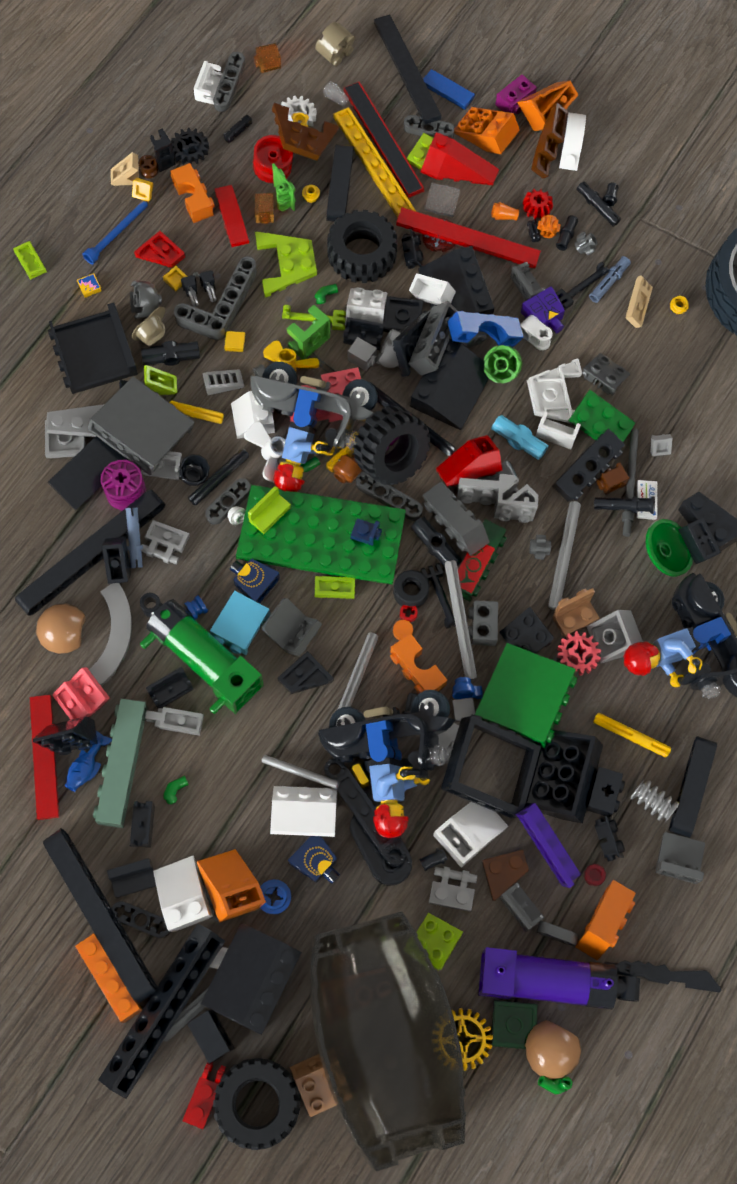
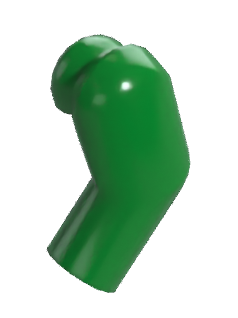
(324, 291)
(310, 464)
(172, 788)

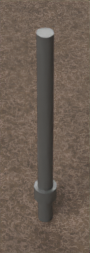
(628, 516)

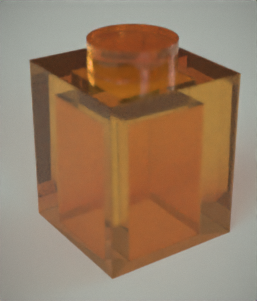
(267, 58)
(264, 208)

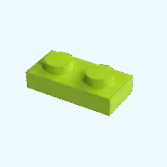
(418, 154)
(334, 587)

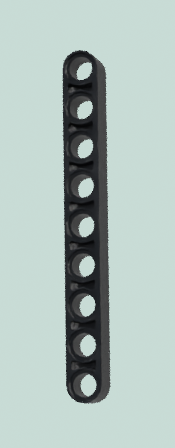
(85, 555)
(100, 916)

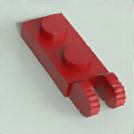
(202, 1098)

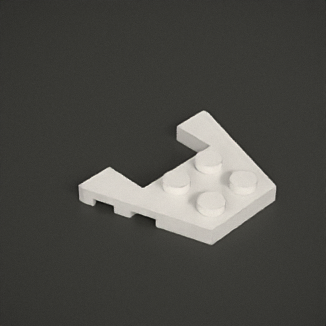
(550, 392)

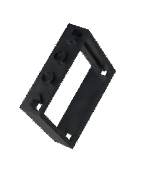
(451, 779)

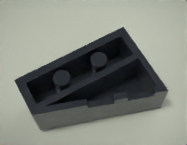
(720, 522)

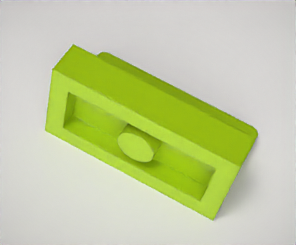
(268, 510)

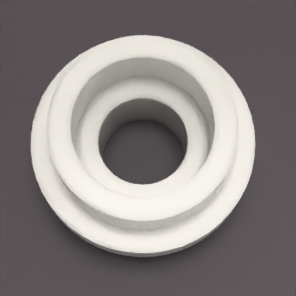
(236, 515)

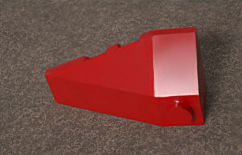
(454, 161)

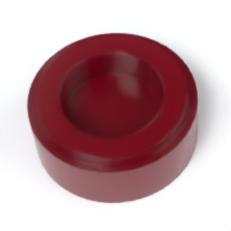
(594, 875)

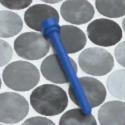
(91, 254)

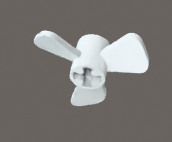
(257, 435)

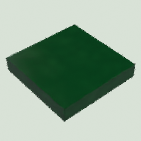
(512, 1023)

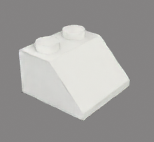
(248, 411)

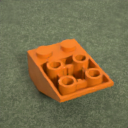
(488, 129)
(230, 885)

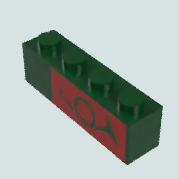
(475, 567)

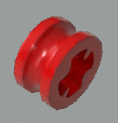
(412, 618)

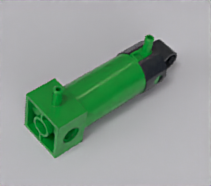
(201, 652)

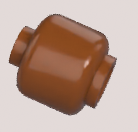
(346, 469)

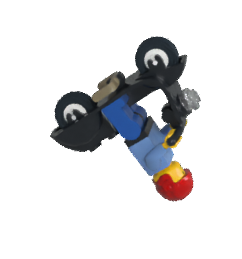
(701, 614)
(354, 737)

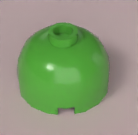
(502, 364)

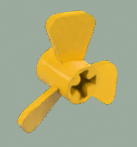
(275, 353)

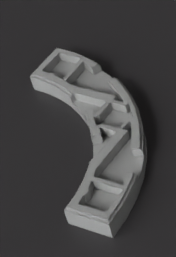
(119, 636)

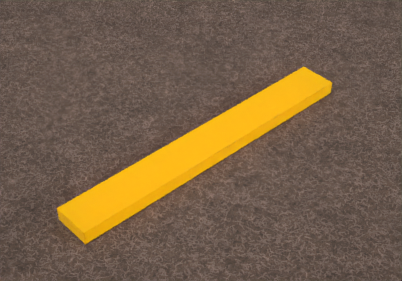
(372, 161)

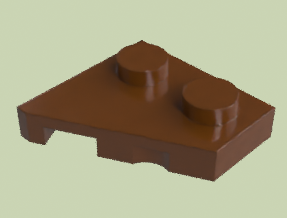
(504, 871)

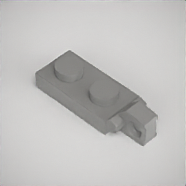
(176, 720)

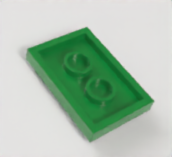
(598, 415)

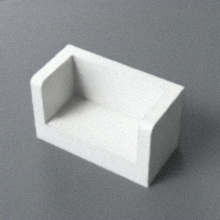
(431, 290)
(557, 432)

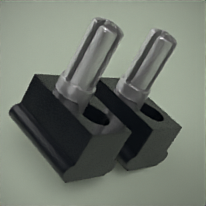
(207, 282)

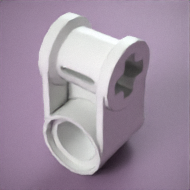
(536, 331)

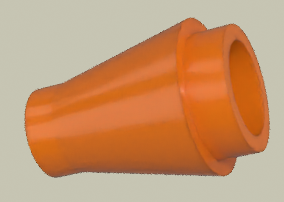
(504, 212)

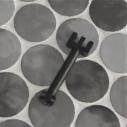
(567, 297)
(434, 576)

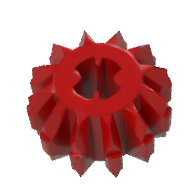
(537, 204)

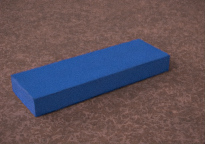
(448, 89)

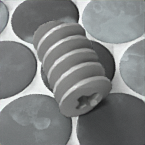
(654, 800)

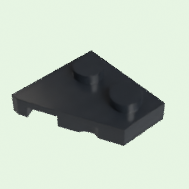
(304, 675)

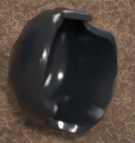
(194, 470)

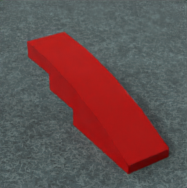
(231, 216)

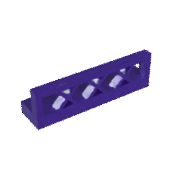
(549, 845)

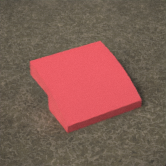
(81, 695)

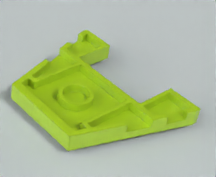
(294, 258)

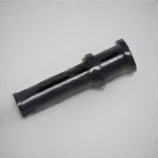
(632, 504)

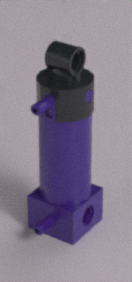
(590, 984)

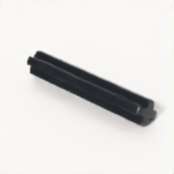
(220, 475)

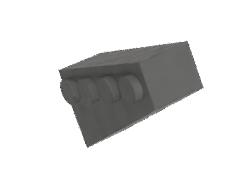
(455, 517)

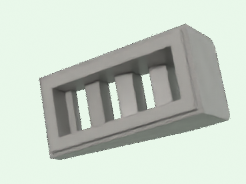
(217, 375)

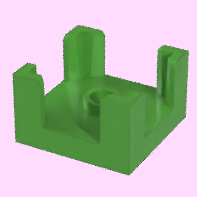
(313, 337)

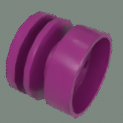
(122, 494)

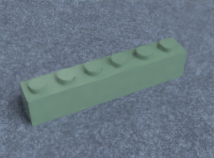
(121, 763)

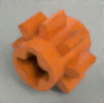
(549, 226)

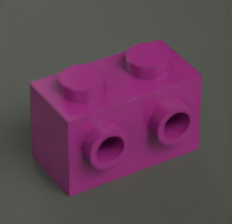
(514, 92)

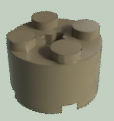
(335, 43)

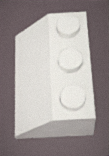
(303, 811)

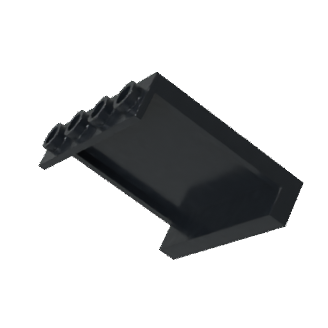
(93, 350)

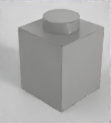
(362, 354)

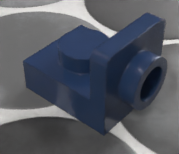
(366, 532)

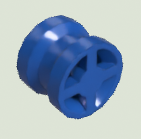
(196, 607)

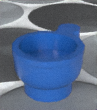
(464, 689)

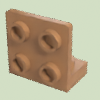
(575, 613)
(313, 1085)

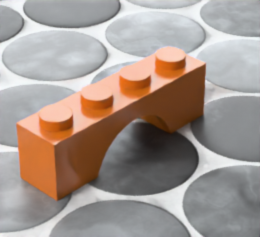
(108, 978)

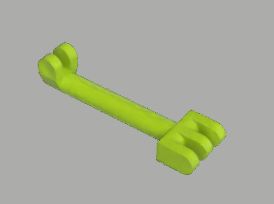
(337, 319)

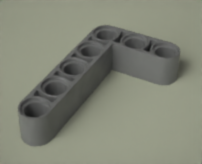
(225, 304)

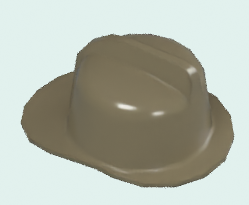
(151, 329)

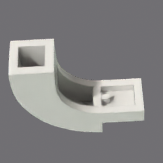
(573, 141)

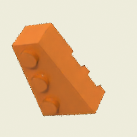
(538, 105)
(606, 920)

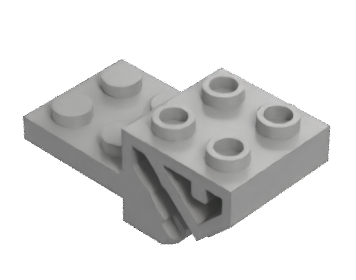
(508, 500)

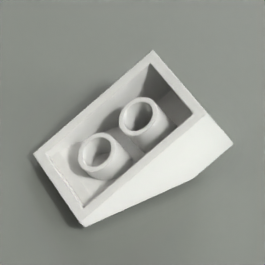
(182, 894)

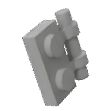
(165, 536)
(450, 895)

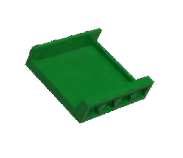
(527, 694)

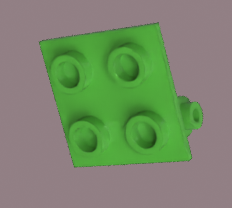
(284, 190)

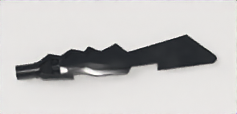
(693, 979)

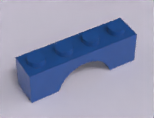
(502, 329)

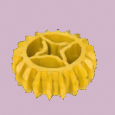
(477, 1038)

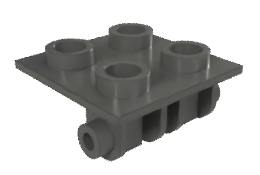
(606, 372)

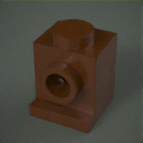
(613, 479)

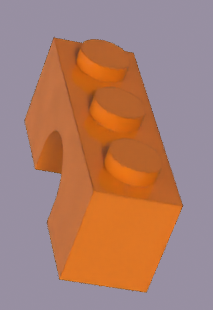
(187, 181)
(404, 654)

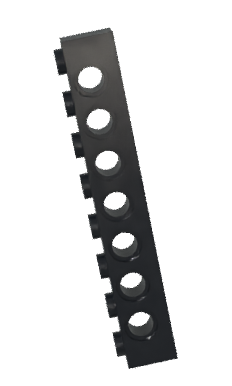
(161, 1011)

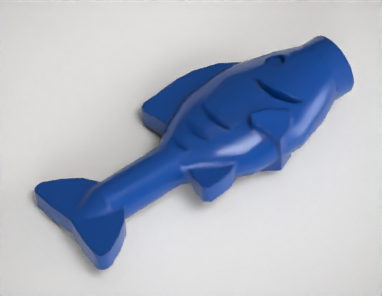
(85, 767)

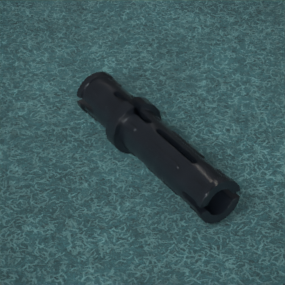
(592, 197)

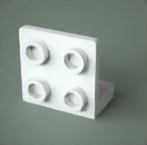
(366, 305)

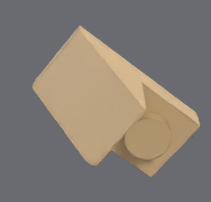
(125, 171)

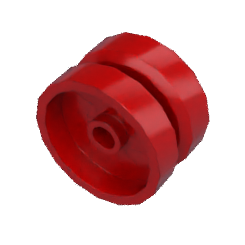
(270, 151)

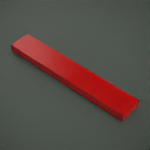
(44, 760)

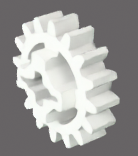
(300, 105)

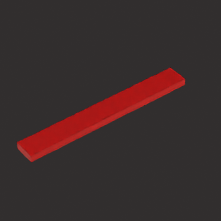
(467, 237)

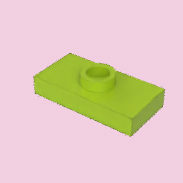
(29, 260)

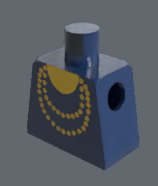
(254, 579)
(315, 860)

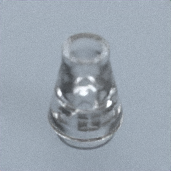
(335, 93)

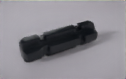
(237, 128)

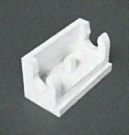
(207, 82)

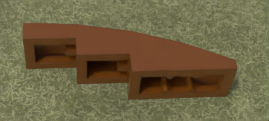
(551, 135)

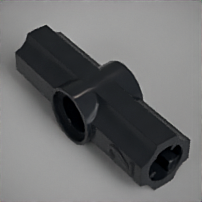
(170, 353)
(427, 535)

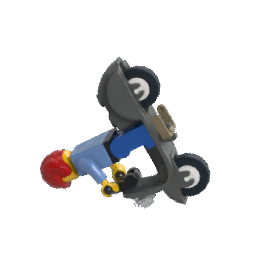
(280, 391)

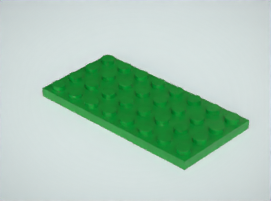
(317, 537)

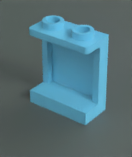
(239, 622)

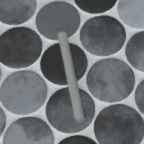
(300, 772)

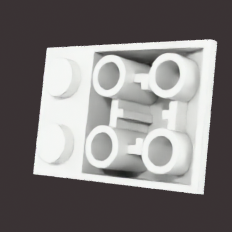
(469, 832)

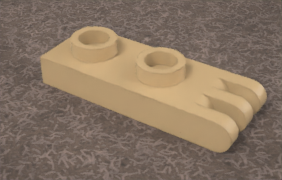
(639, 302)

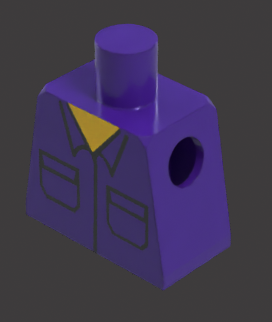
(546, 308)

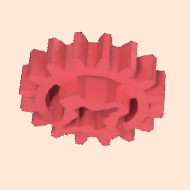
(579, 645)

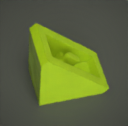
(160, 381)

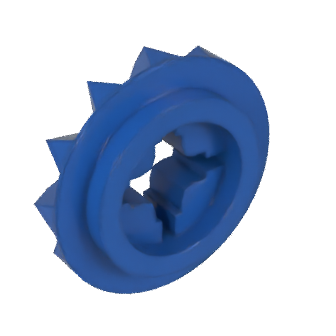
(282, 891)

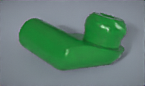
(555, 1086)

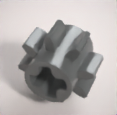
(586, 243)
(540, 547)

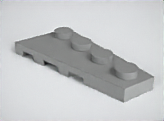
(71, 421)

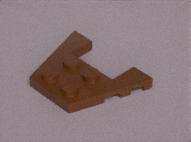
(301, 139)

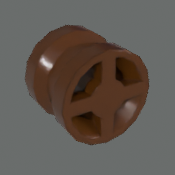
(149, 162)

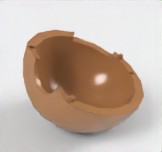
(60, 628)
(552, 1050)

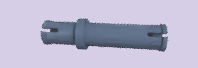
(610, 279)
(134, 538)

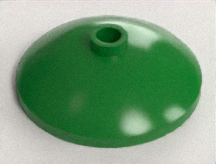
(668, 548)

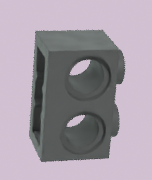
(487, 623)

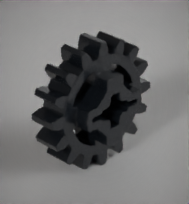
(191, 145)

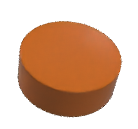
(402, 629)

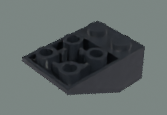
(68, 736)

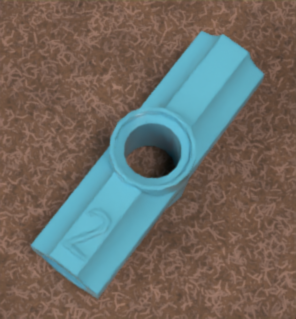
(519, 437)

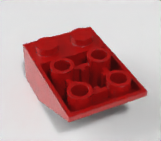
(472, 460)

